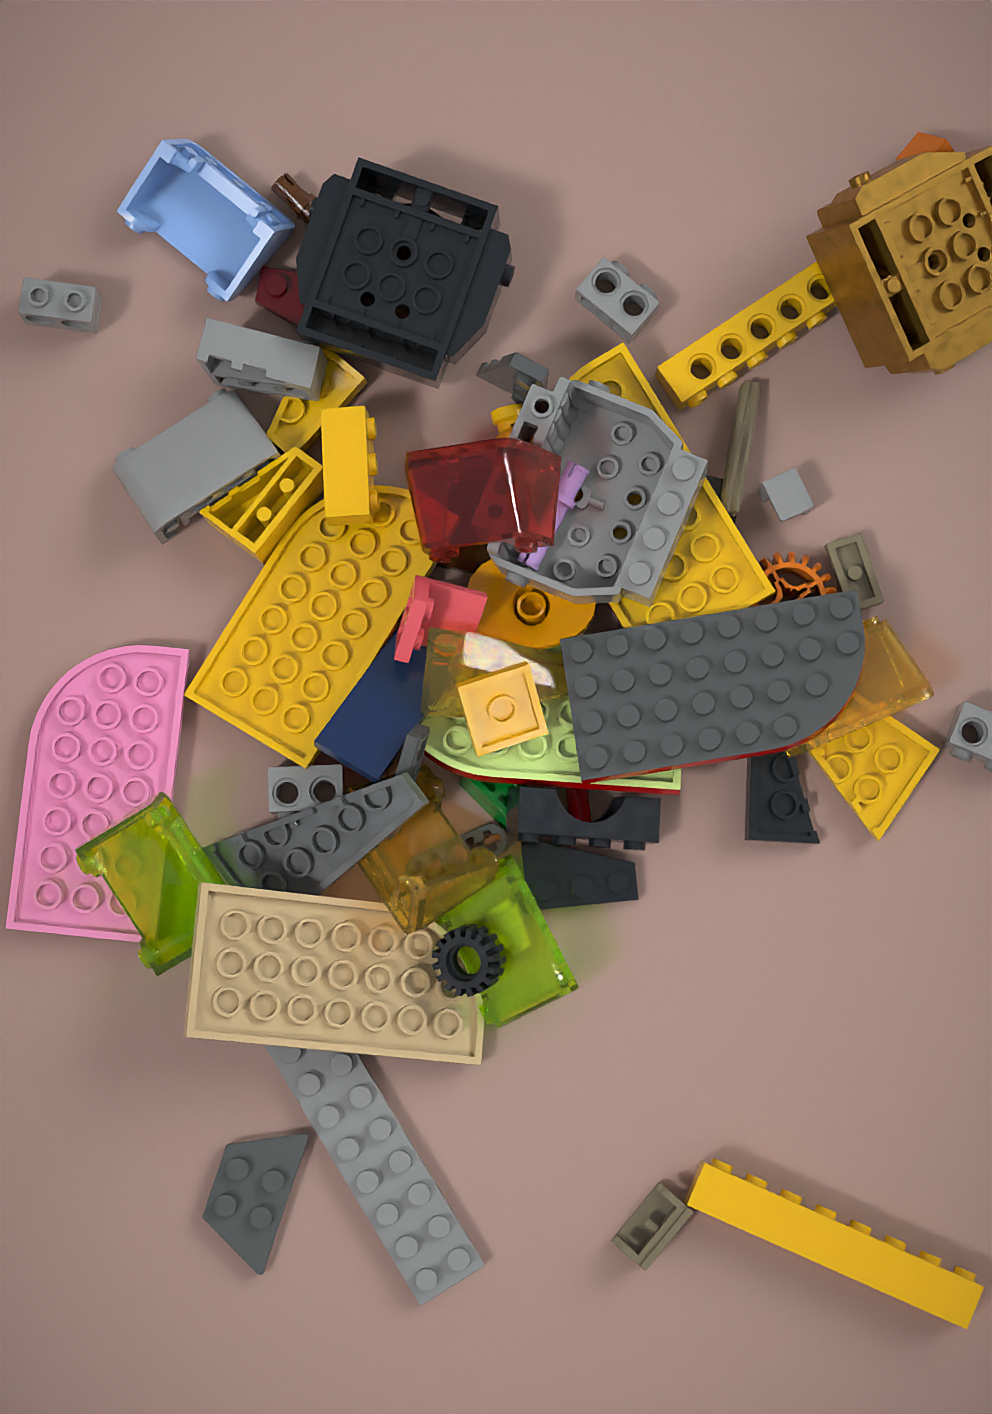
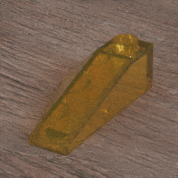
(462, 655)

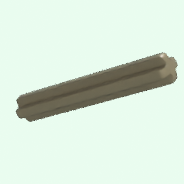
(740, 446)

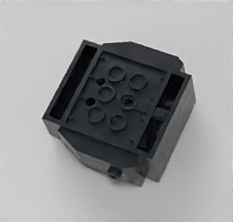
(445, 282)

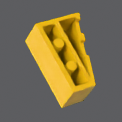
(268, 504)

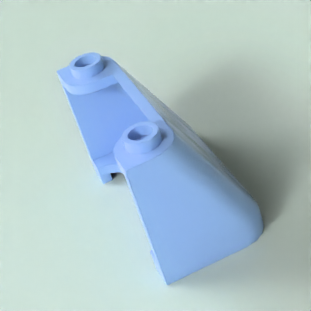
(206, 215)

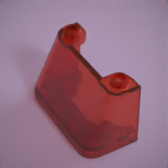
(483, 495)

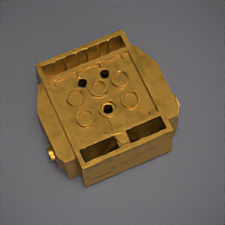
(878, 253)

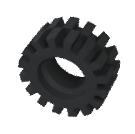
(450, 968)

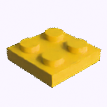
(501, 708)

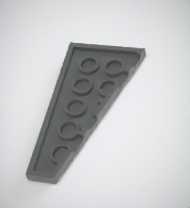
(319, 843)

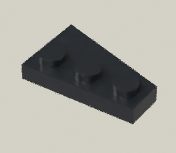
(776, 802)
(575, 877)

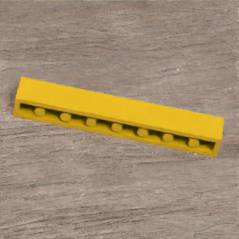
(834, 1244)

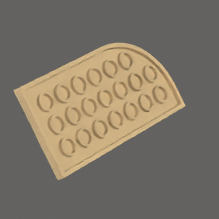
(323, 978)

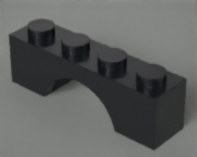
(540, 813)

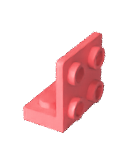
(436, 606)

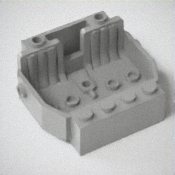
(625, 455)

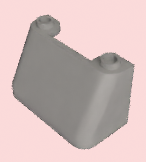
(194, 462)

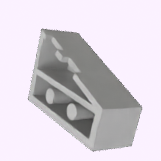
(261, 361)

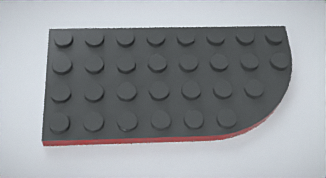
(712, 685)

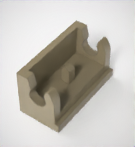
(652, 1226)

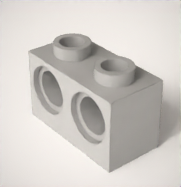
(60, 305)
(609, 306)
(982, 721)
(306, 781)

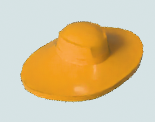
(526, 614)

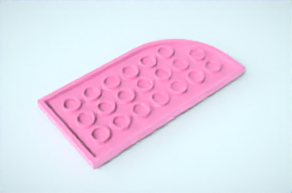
(92, 756)

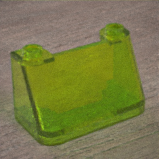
(155, 875)
(534, 963)

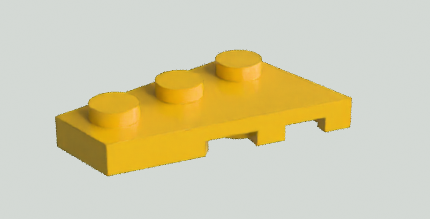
(299, 420)

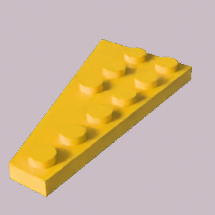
(876, 769)

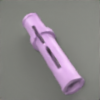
(569, 485)

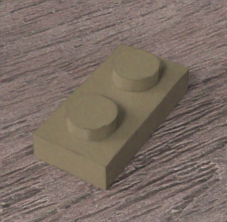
(854, 570)

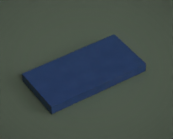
(377, 714)

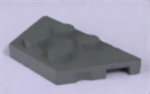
(253, 1194)

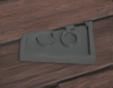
(514, 375)

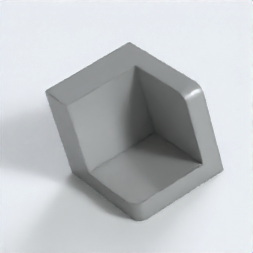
(787, 495)

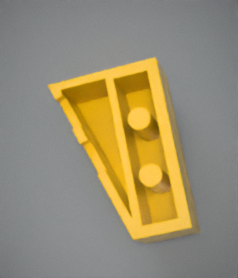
(349, 465)

